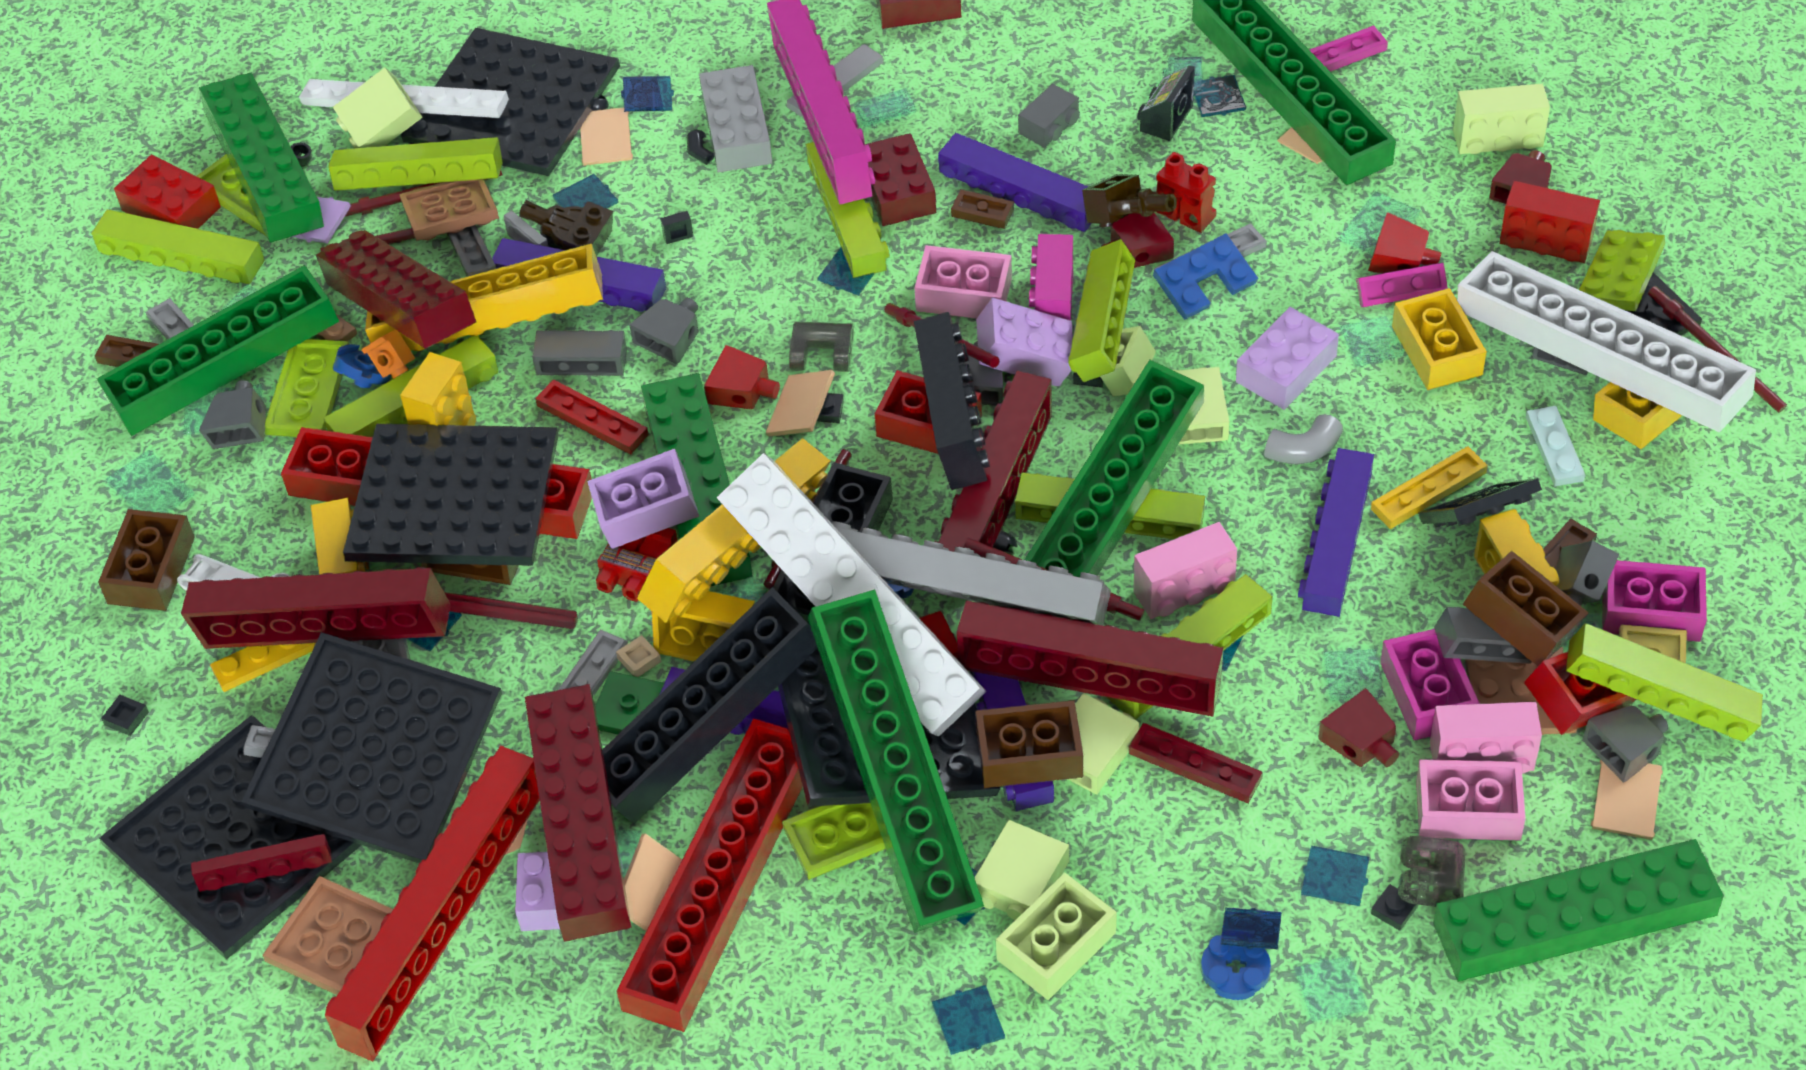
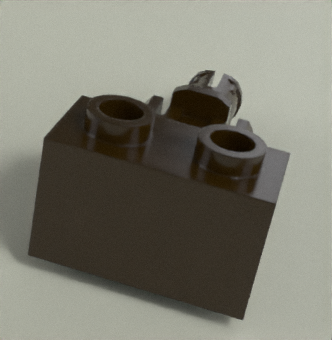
(1122, 196)
(572, 225)

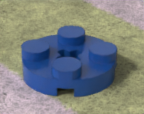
(358, 366)
(1231, 984)

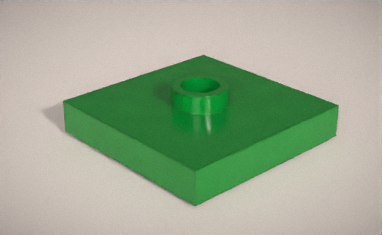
(623, 700)

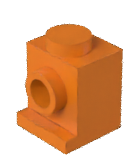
(390, 354)

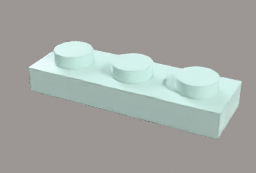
(1555, 446)

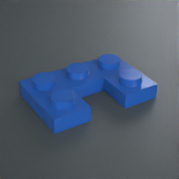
(1217, 257)

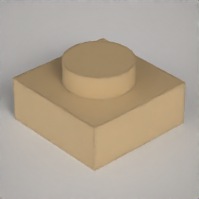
(638, 656)

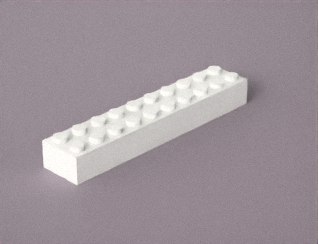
(1607, 341)
(832, 569)

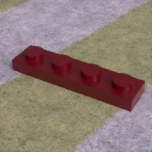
(1195, 763)
(261, 862)

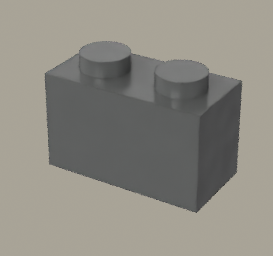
(1048, 115)

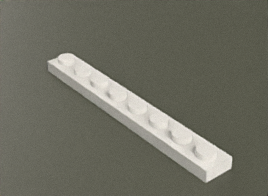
(425, 98)

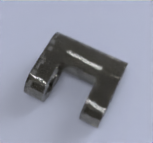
(821, 336)
(1442, 872)

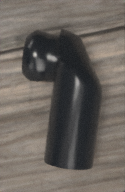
(695, 146)

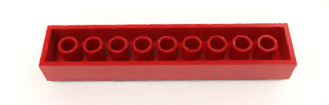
(332, 466)
(713, 880)
(433, 904)

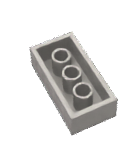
(735, 118)

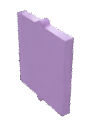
(332, 213)

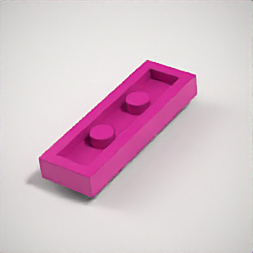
(1351, 48)
(1401, 284)

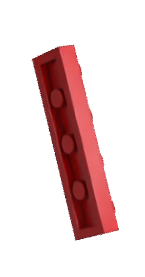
(592, 416)

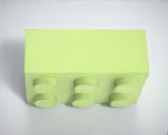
(1501, 118)
(1056, 936)

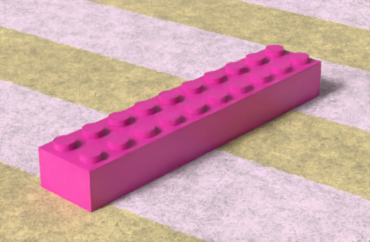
(821, 100)

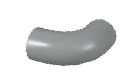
(1306, 446)

